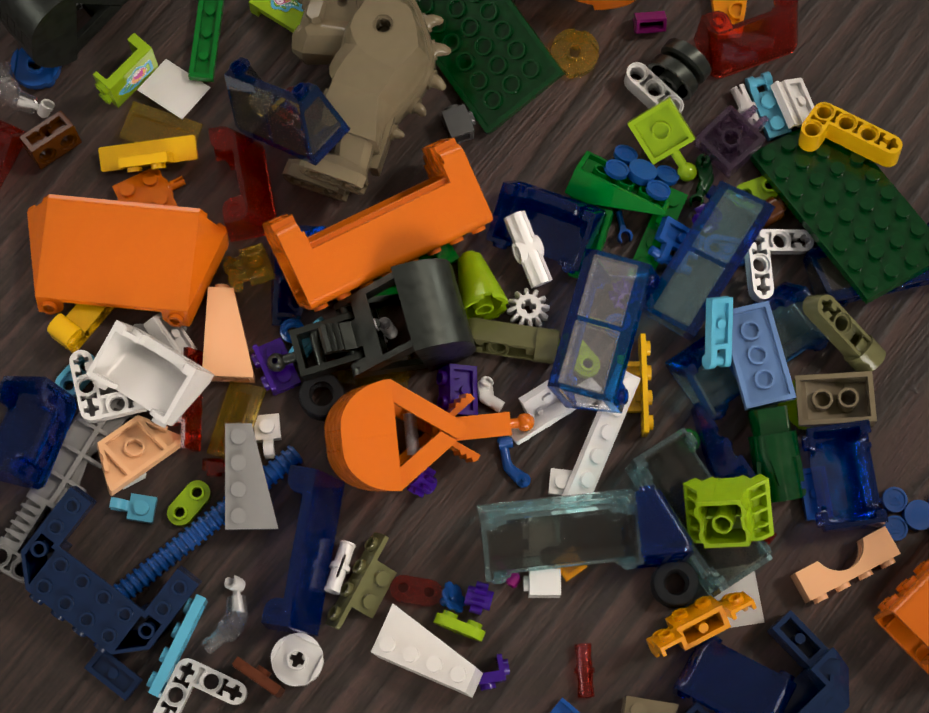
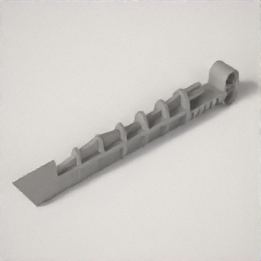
(67, 471)

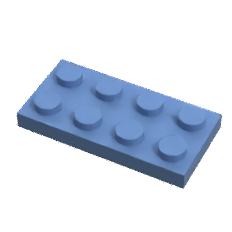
(759, 358)

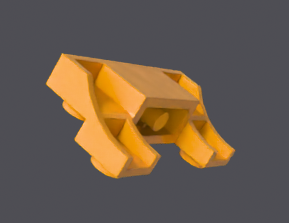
(698, 622)

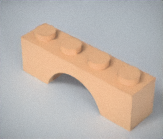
(873, 550)

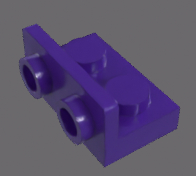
(276, 381)
(454, 381)

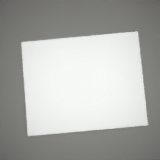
(173, 89)
(751, 616)

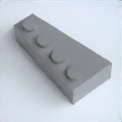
(246, 489)

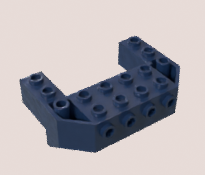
(86, 598)
(824, 678)

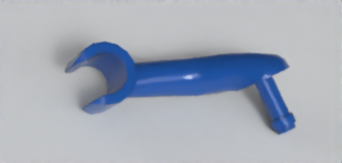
(517, 475)

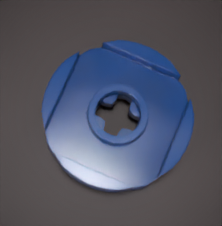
(29, 77)

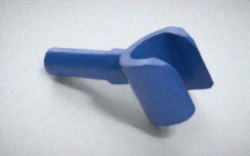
(622, 228)

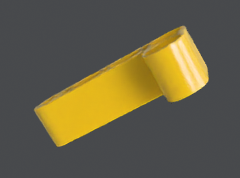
(850, 132)
(78, 325)

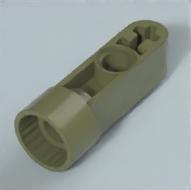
(515, 340)
(856, 346)

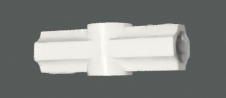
(528, 249)

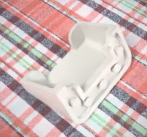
(148, 373)

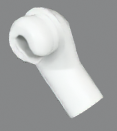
(486, 394)

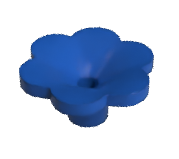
(452, 597)

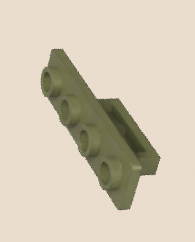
(365, 586)

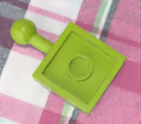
(662, 133)

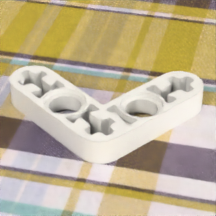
(766, 248)
(102, 401)
(197, 681)

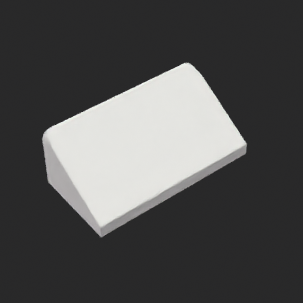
(172, 336)

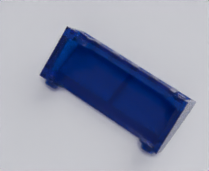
(311, 553)

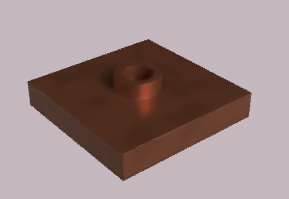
(259, 675)

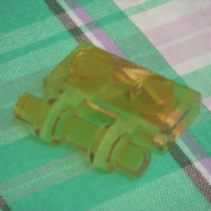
(255, 264)

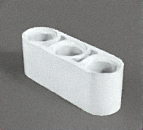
(649, 82)

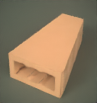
(225, 340)

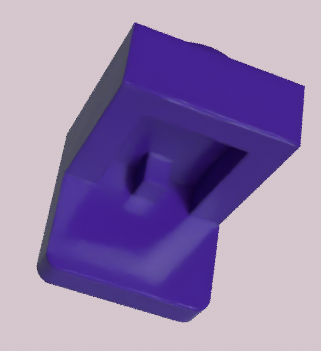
(489, 679)

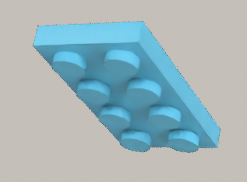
(181, 633)

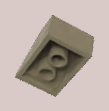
(835, 398)

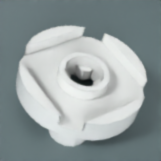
(291, 645)

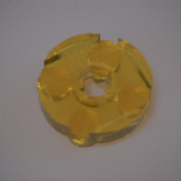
(587, 58)

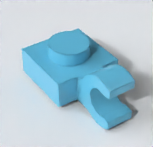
(139, 508)

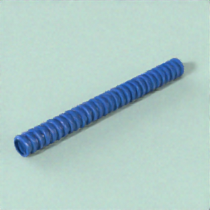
(198, 531)

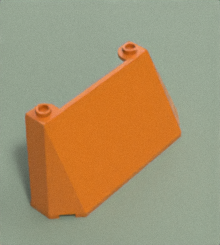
(123, 255)

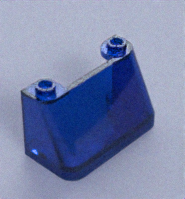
(561, 222)
(32, 428)
(844, 477)
(660, 530)
(732, 682)

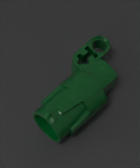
(776, 452)

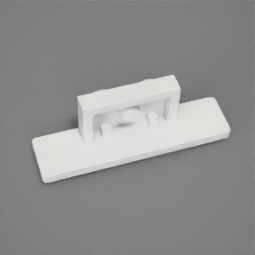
(543, 407)

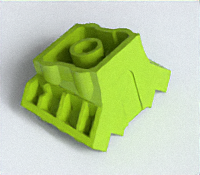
(728, 510)

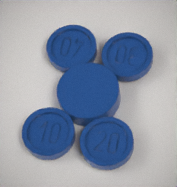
(641, 172)
(914, 514)

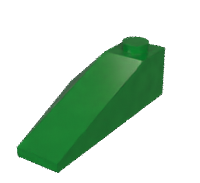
(595, 187)

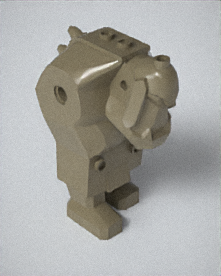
(378, 75)

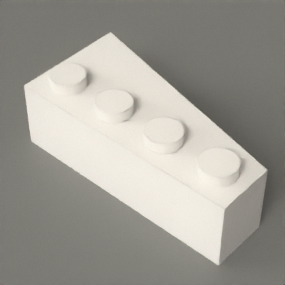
(419, 651)

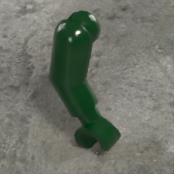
(706, 178)

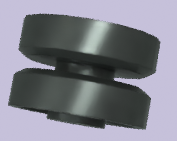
(681, 67)

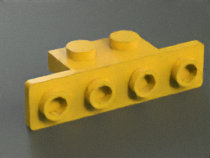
(148, 153)
(642, 396)

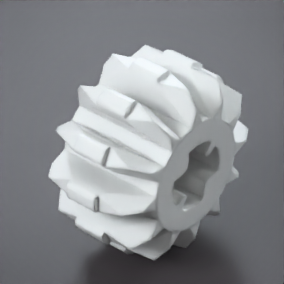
(534, 303)

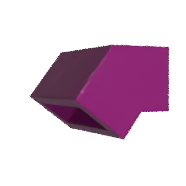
(649, 17)

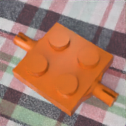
(148, 188)

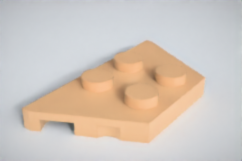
(134, 451)

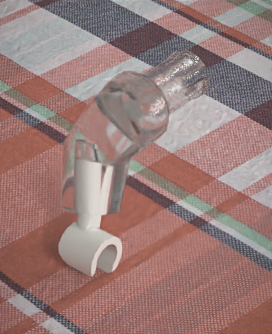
(19, 100)
(235, 619)

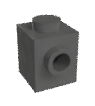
(458, 123)

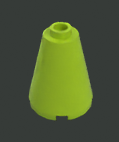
(479, 288)

